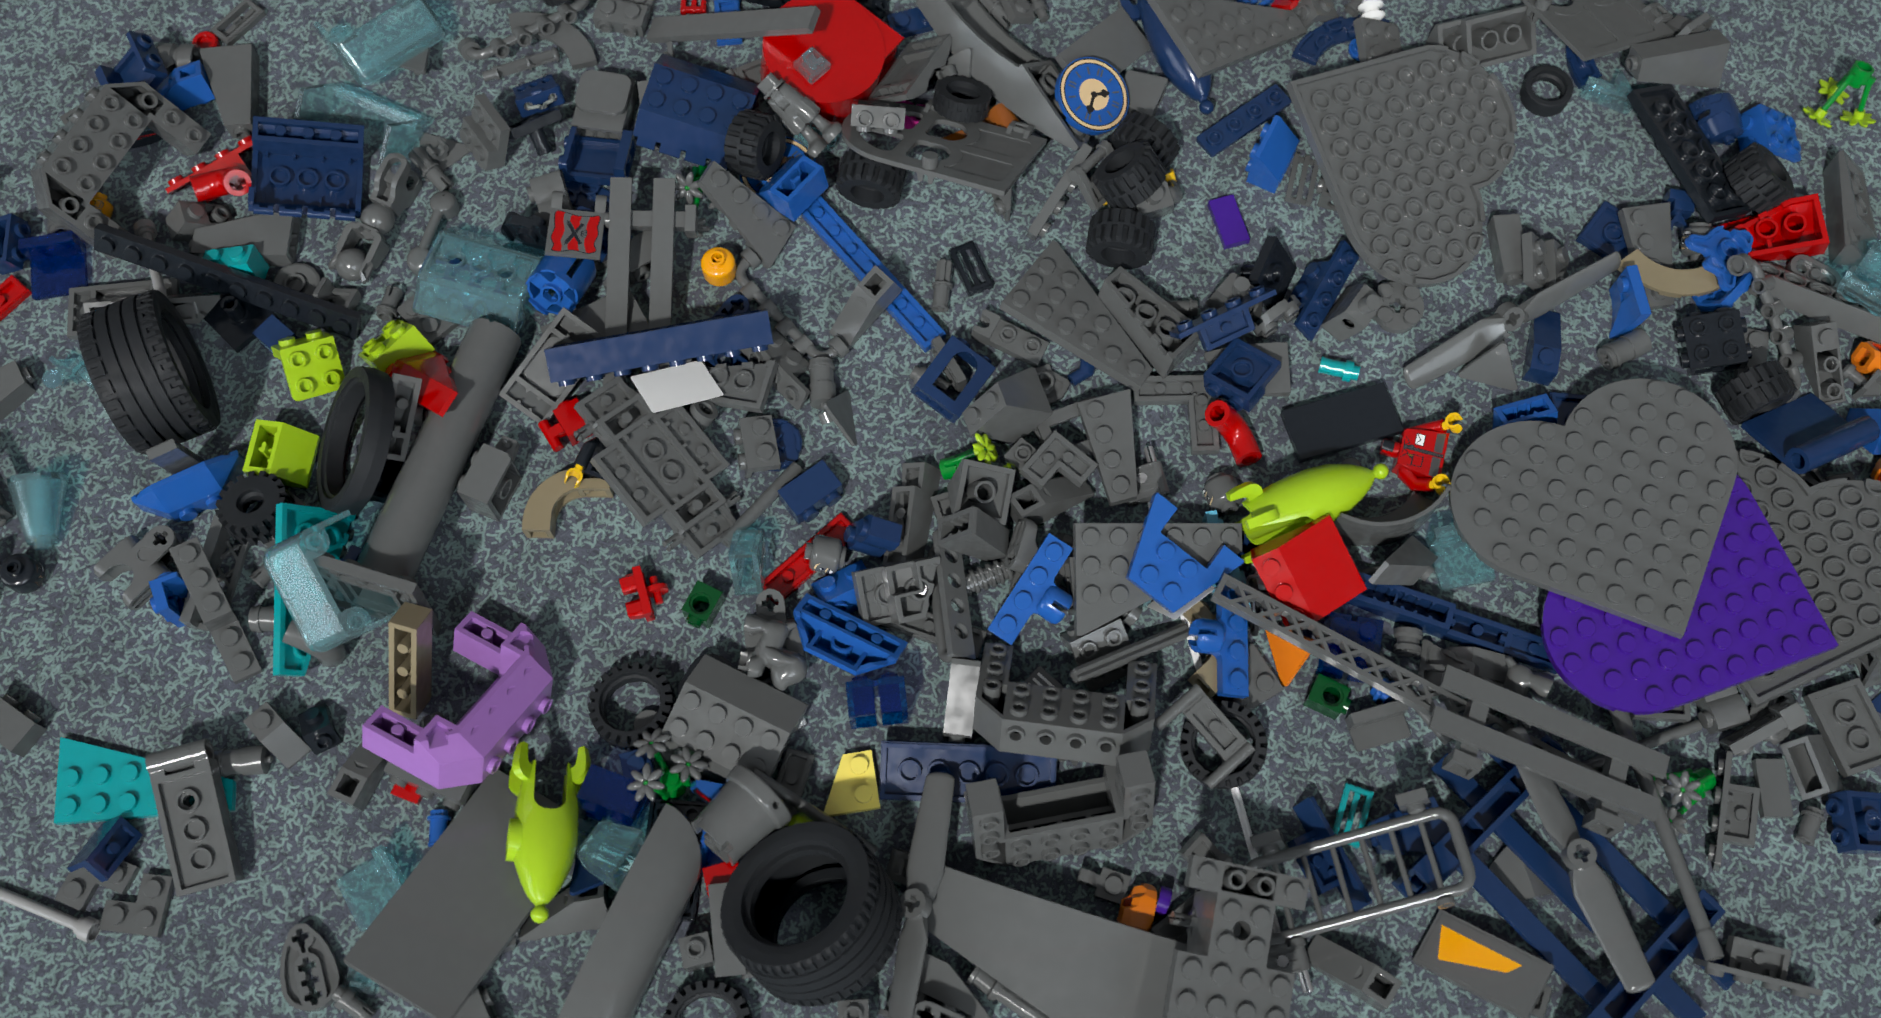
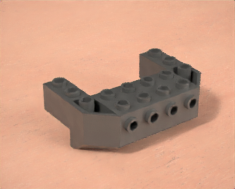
(95, 143)
(1062, 720)
(1062, 817)

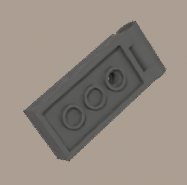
(198, 835)

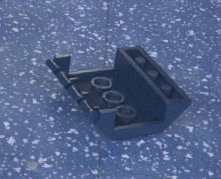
(691, 110)
(306, 168)

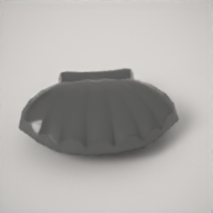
(1053, 384)

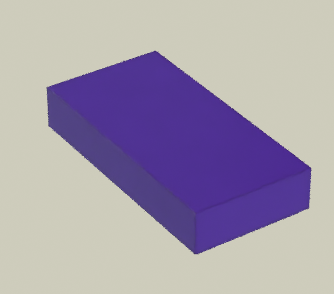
(1228, 221)

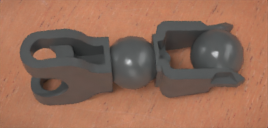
(377, 219)

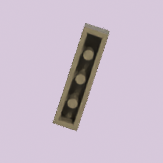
(410, 660)

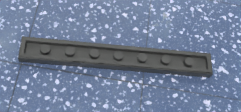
(734, 24)

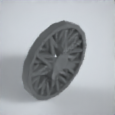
(298, 277)

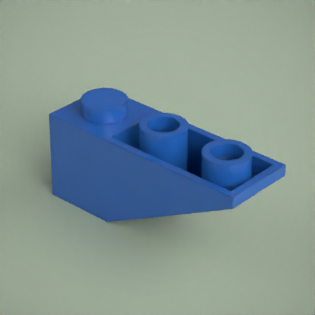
(187, 86)

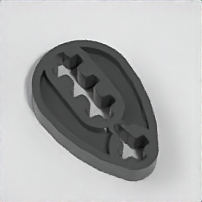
(294, 979)

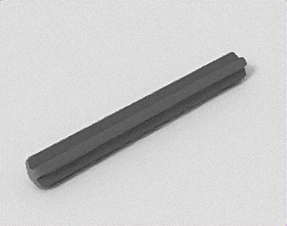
(1131, 652)

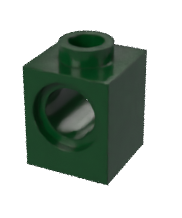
(700, 594)
(1326, 685)

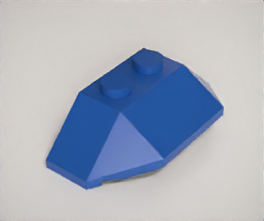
(191, 490)
(844, 638)

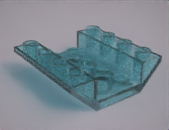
(474, 285)

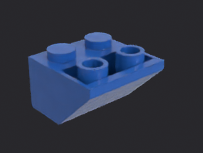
(1271, 155)
(794, 187)

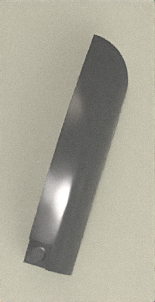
(1005, 66)
(638, 922)

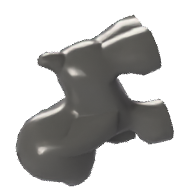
(785, 665)
(1519, 679)

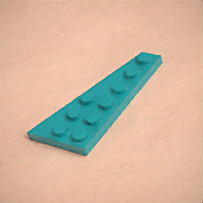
(107, 784)

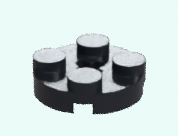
(527, 230)

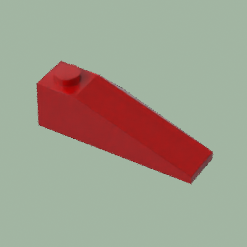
(1788, 230)
(437, 387)

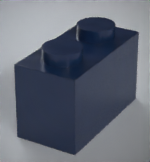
(811, 492)

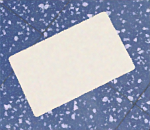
(676, 386)

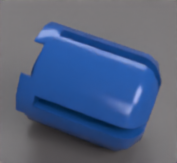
(566, 285)

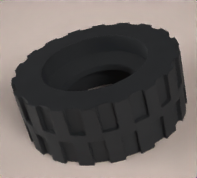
(961, 99)

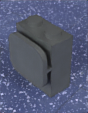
(604, 104)

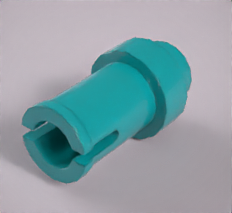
(1344, 370)

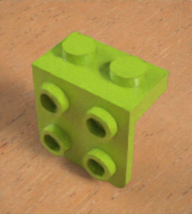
(310, 364)

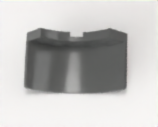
(1389, 527)

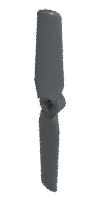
(1493, 329)
(923, 879)
(1588, 882)

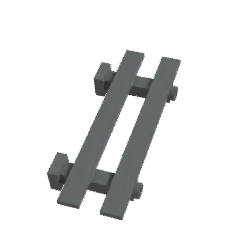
(662, 223)
(1607, 787)

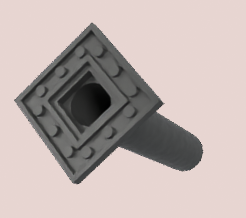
(426, 482)

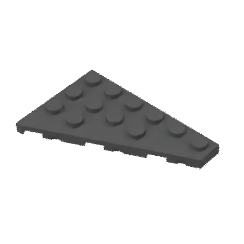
(1104, 556)

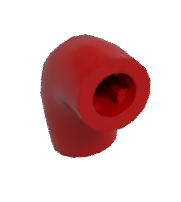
(220, 183)
(1234, 431)

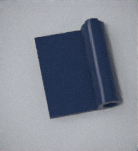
(1809, 433)

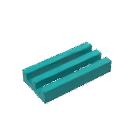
(1341, 808)

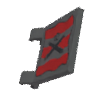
(574, 231)

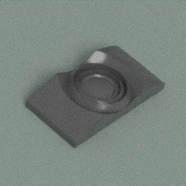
(913, 70)
(79, 295)
(530, 384)

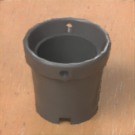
(740, 815)

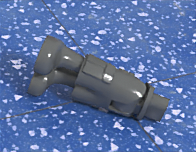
(797, 112)

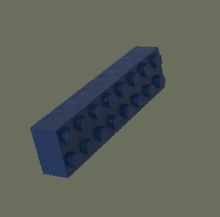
(658, 345)

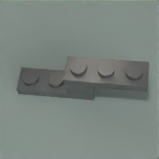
(215, 610)

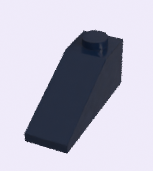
(1543, 349)

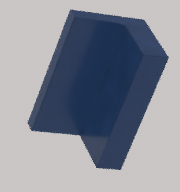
(106, 848)

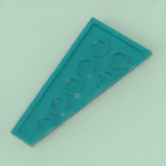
(290, 521)

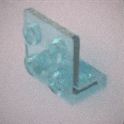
(1456, 561)
(371, 886)

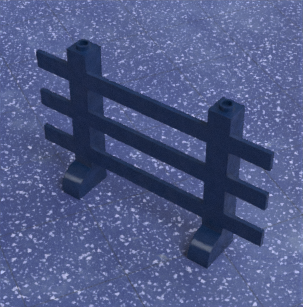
(1490, 813)

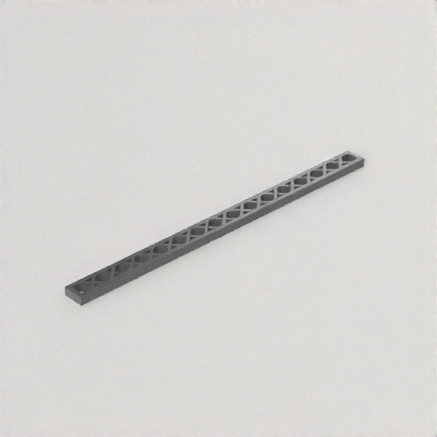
(1375, 663)

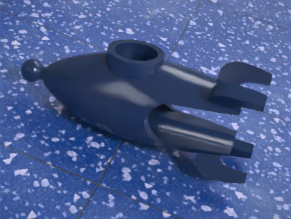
(1169, 56)

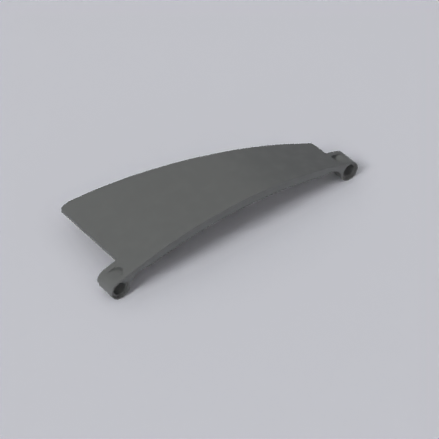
(1048, 951)

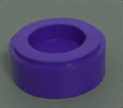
(1163, 900)

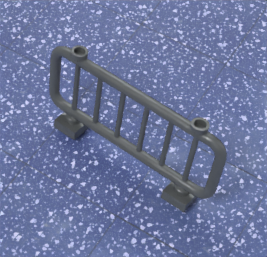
(1410, 802)

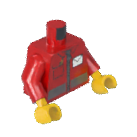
(1421, 453)

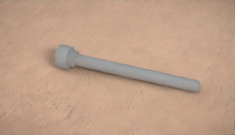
(147, 229)
(84, 928)

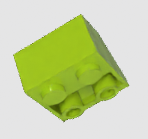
(396, 342)
(283, 452)

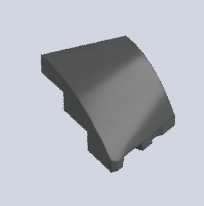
(1280, 383)
(895, 591)

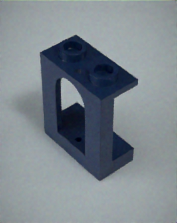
(937, 399)

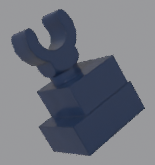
(1680, 206)

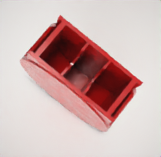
(850, 39)

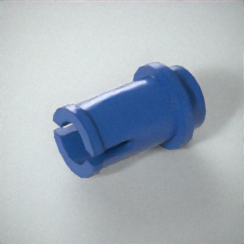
(438, 824)

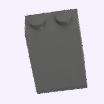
(1009, 408)

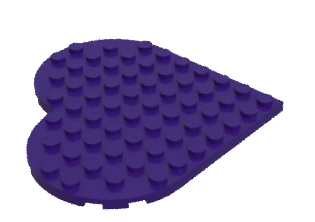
(1743, 625)

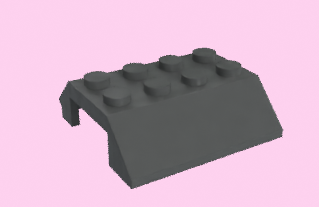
(730, 720)

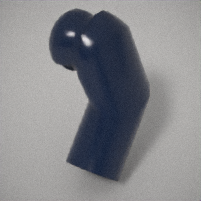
(1084, 372)

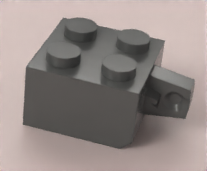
(491, 479)

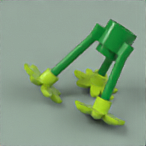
(1858, 75)
(983, 450)

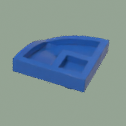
(1628, 302)

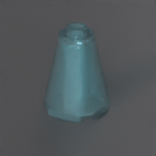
(39, 506)

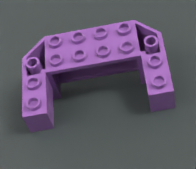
(475, 745)

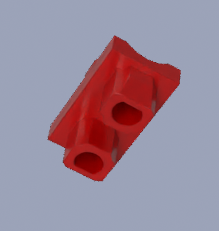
(636, 583)

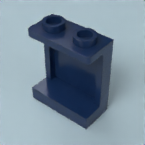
(139, 64)
(596, 159)

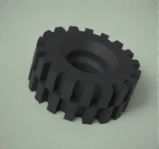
(240, 495)

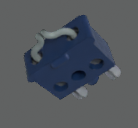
(538, 95)

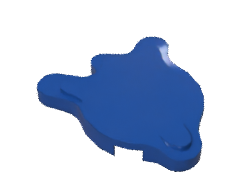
(1717, 248)

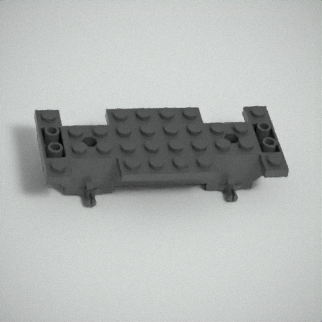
(1226, 973)

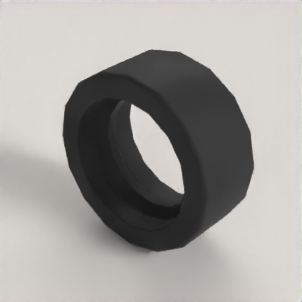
(1538, 105)

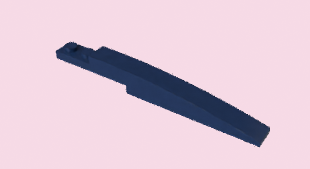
(1451, 624)

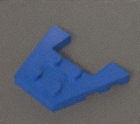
(1168, 571)

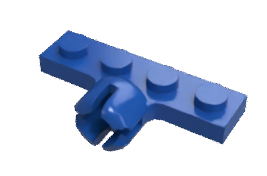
(1035, 592)
(1228, 642)

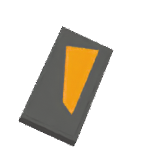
(1483, 964)

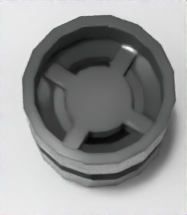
(176, 56)

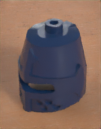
(1723, 121)

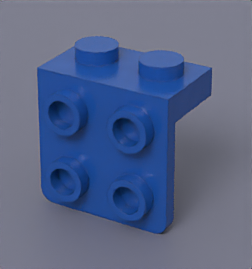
(1771, 130)

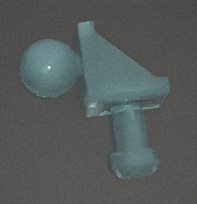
(72, 368)

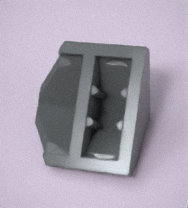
(1517, 876)

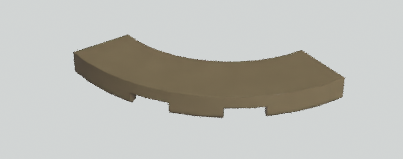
(1671, 281)

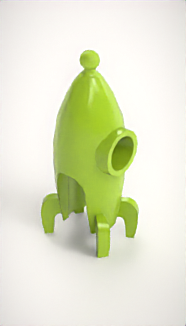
(1302, 499)
(540, 838)

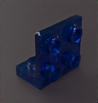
(56, 263)

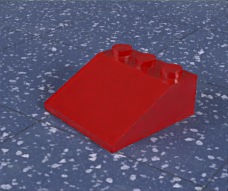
(1309, 569)

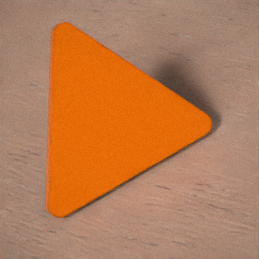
(1287, 657)

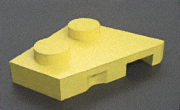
(854, 786)

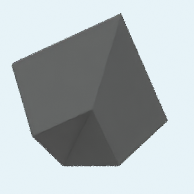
(981, 486)

